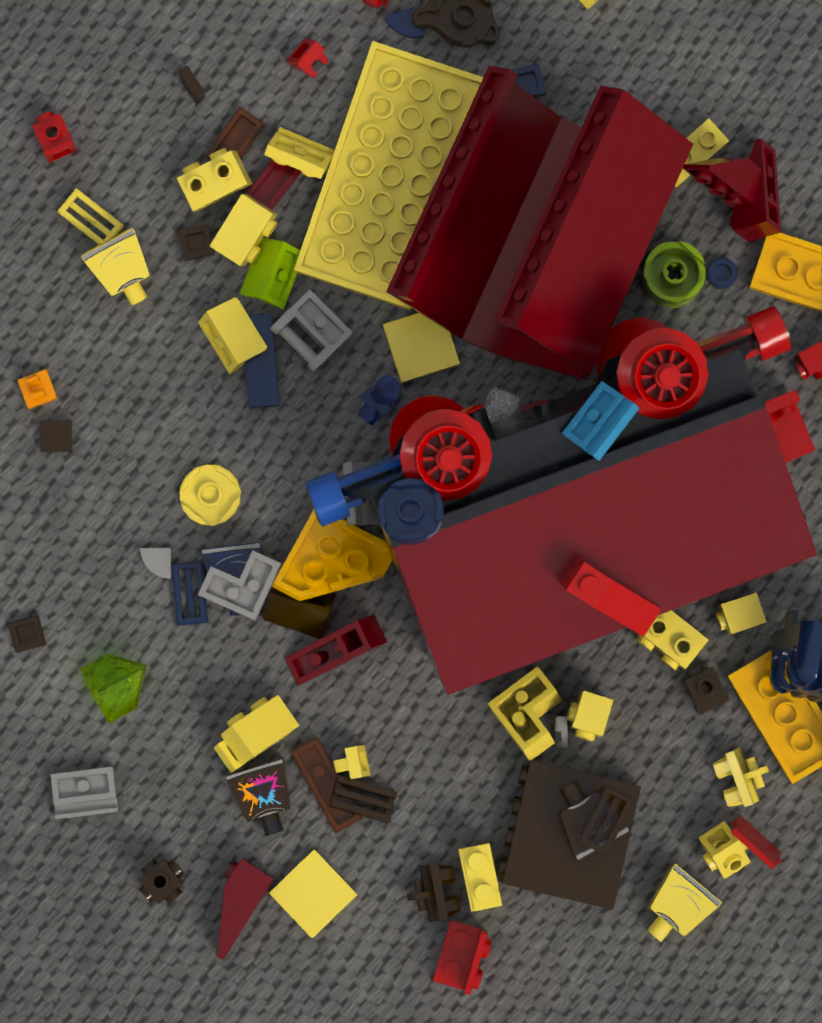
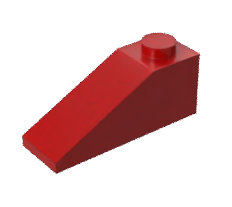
(610, 596)

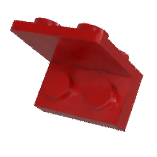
(789, 426)
(461, 956)

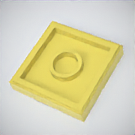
(420, 347)
(313, 893)

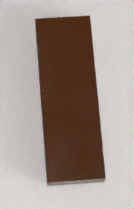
(321, 776)

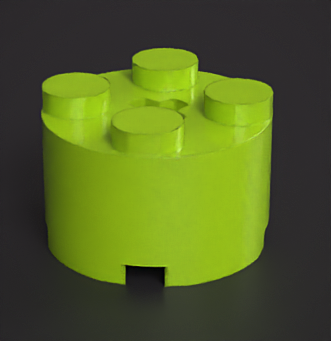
(666, 258)

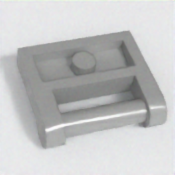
(318, 323)

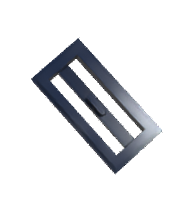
(190, 596)

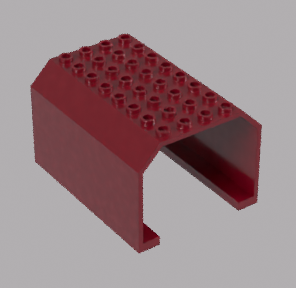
(540, 223)

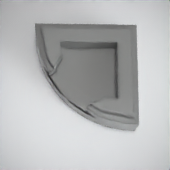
(158, 561)
(561, 732)

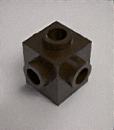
(172, 874)

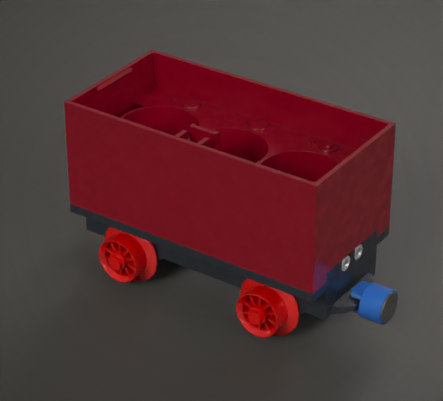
(671, 510)

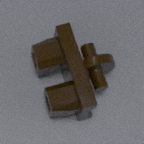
(430, 892)

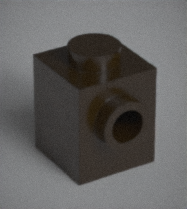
(705, 689)

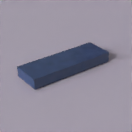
(261, 369)

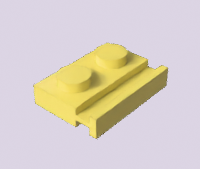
(299, 153)

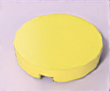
(206, 503)

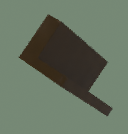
(302, 616)

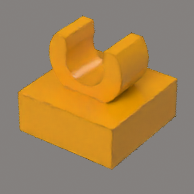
(37, 389)

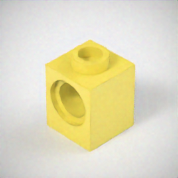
(740, 614)

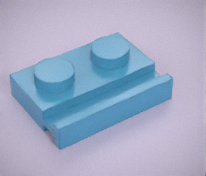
(600, 420)

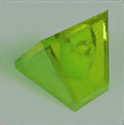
(114, 684)

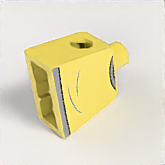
(119, 265)
(680, 904)

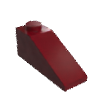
(763, 216)
(336, 649)
(241, 897)

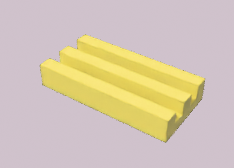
(70, 203)

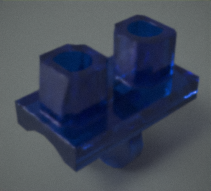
(380, 399)

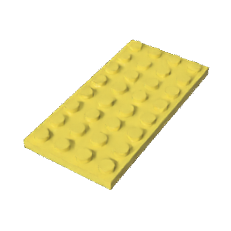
(384, 169)

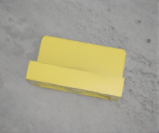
(232, 334)

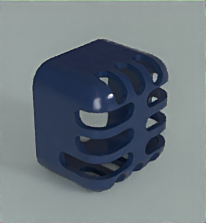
(802, 650)

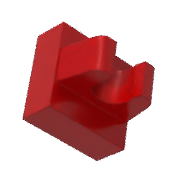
(305, 55)

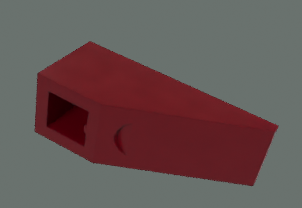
(728, 178)

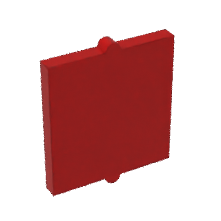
(756, 842)

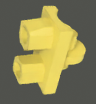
(735, 765)

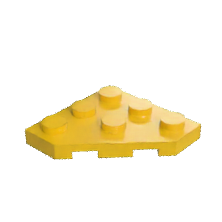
(331, 560)

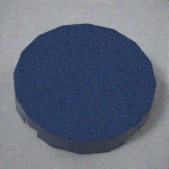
(410, 511)

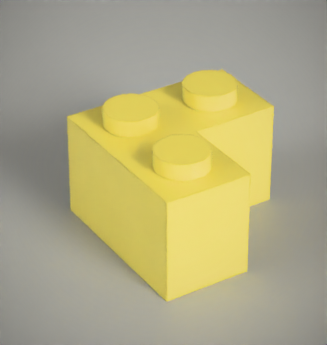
(520, 710)

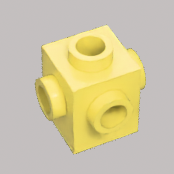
(723, 850)

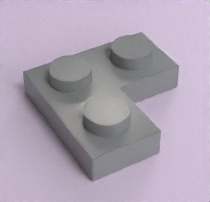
(243, 594)

